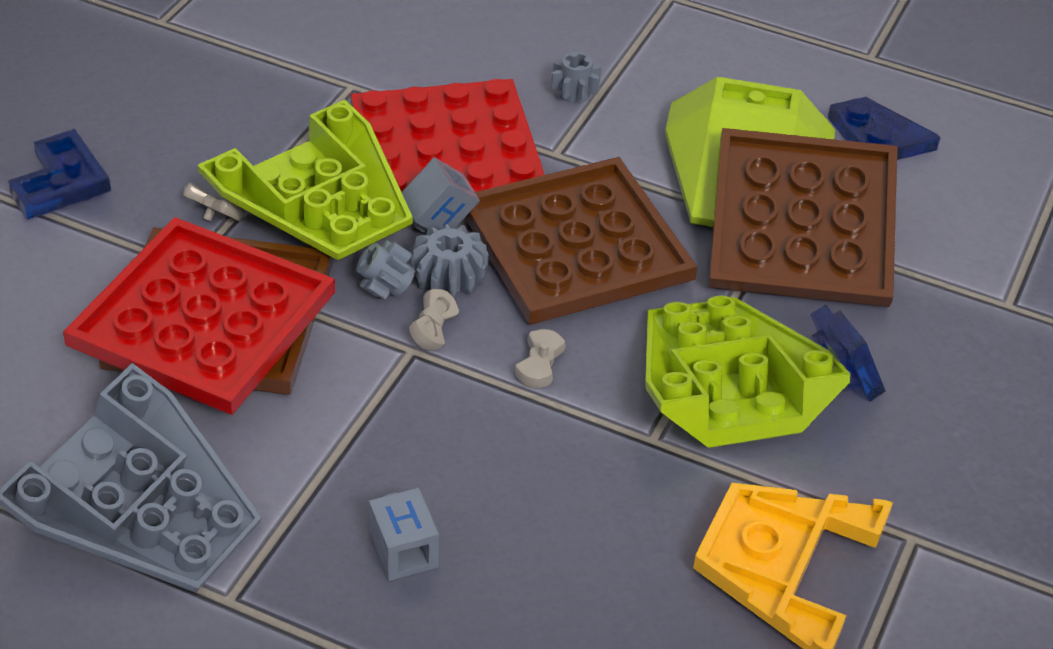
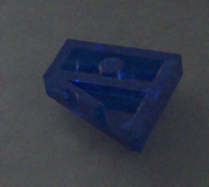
(873, 123)

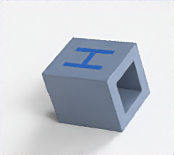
(439, 196)
(403, 534)

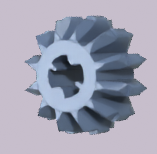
(449, 260)

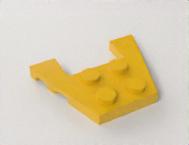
(764, 547)

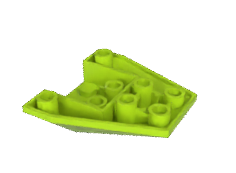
(697, 125)
(325, 191)
(736, 372)

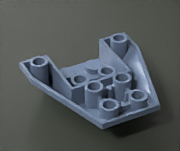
(137, 488)

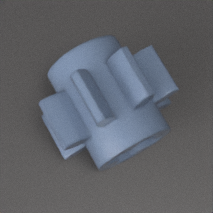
(576, 77)
(385, 269)

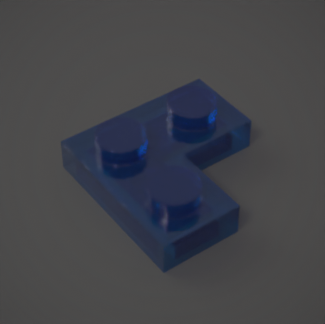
(67, 177)
(849, 348)

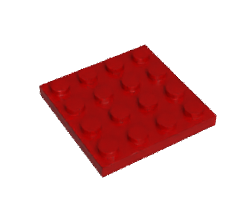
(464, 125)
(201, 314)

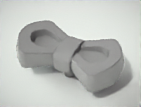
(213, 203)
(427, 329)
(536, 370)

